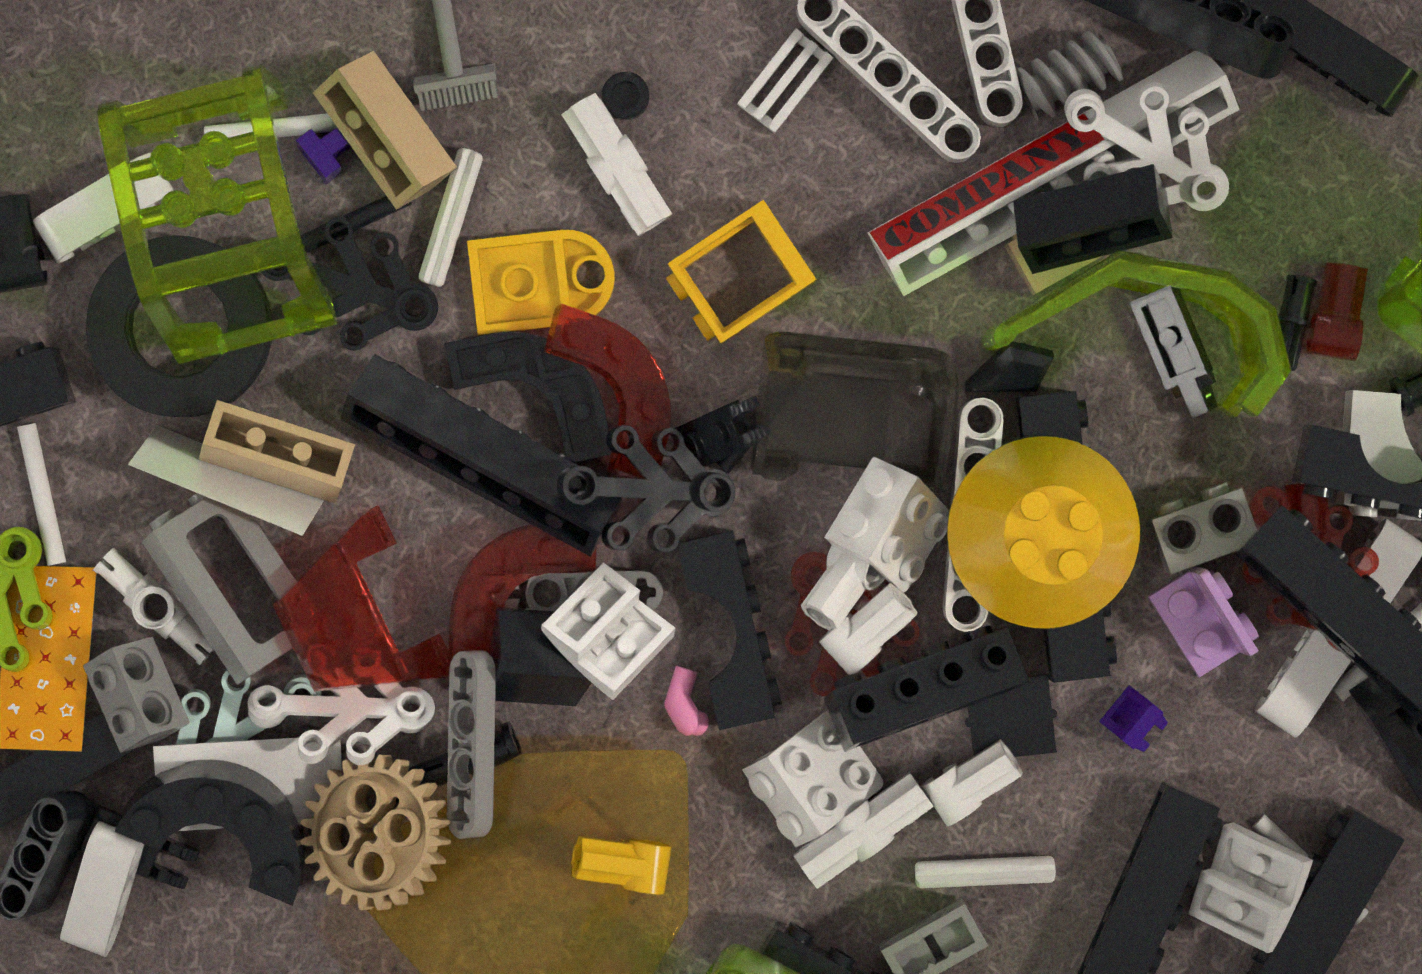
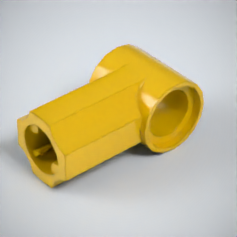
(633, 864)

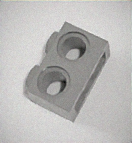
(1205, 540)
(136, 694)
(934, 942)

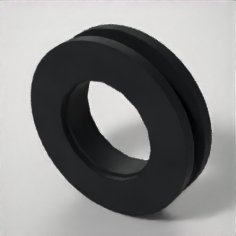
(130, 375)

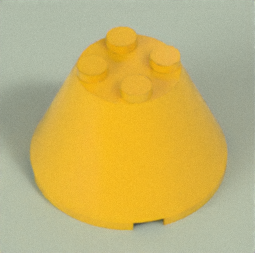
(1043, 532)

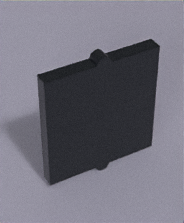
(1018, 718)

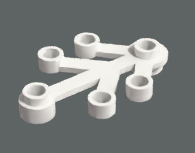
(1158, 150)
(349, 710)

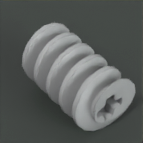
(1068, 73)

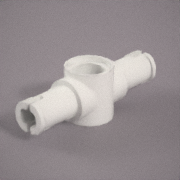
(137, 590)

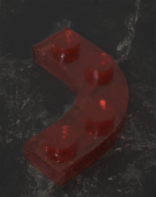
(627, 369)
(496, 573)

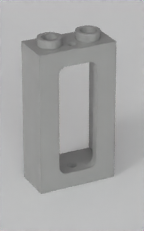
(201, 595)

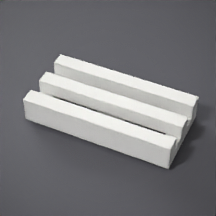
(810, 48)

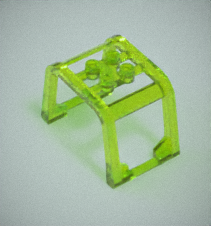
(253, 97)

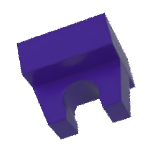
(323, 152)
(1133, 718)

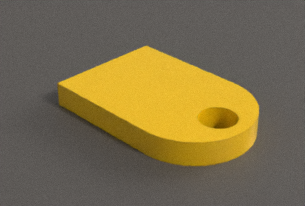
(528, 275)

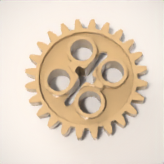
(404, 859)

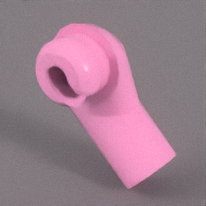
(680, 706)

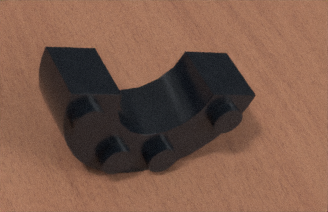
(229, 798)

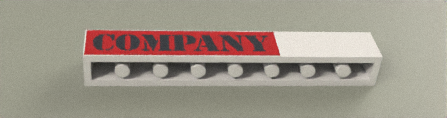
(981, 207)

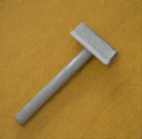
(455, 83)

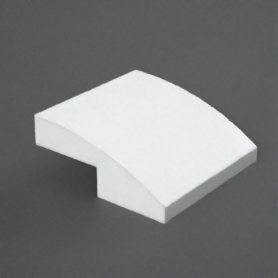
(607, 631)
(1250, 887)

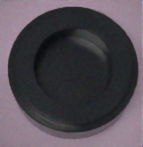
(625, 95)

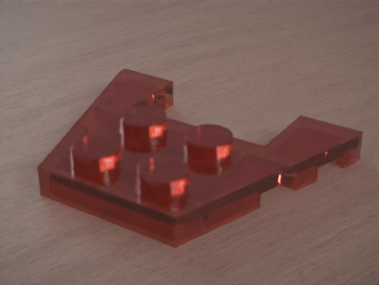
(339, 624)

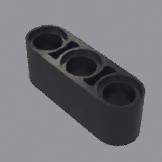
(57, 840)

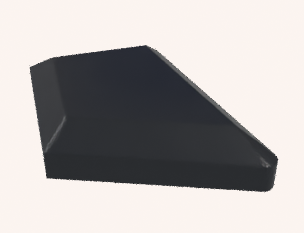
(1012, 369)

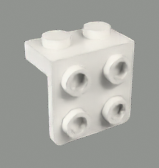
(890, 523)
(812, 781)

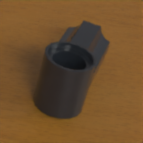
(18, 246)

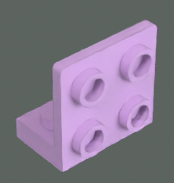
(1203, 620)

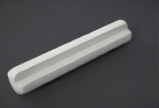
(450, 217)
(985, 871)

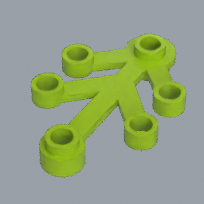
(27, 585)

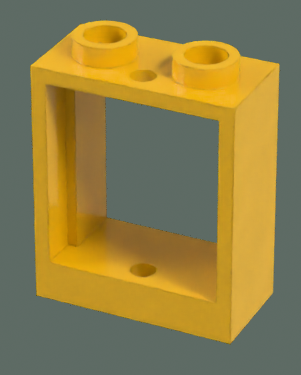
(780, 245)

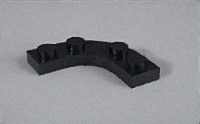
(563, 382)

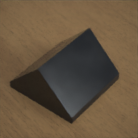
(529, 664)

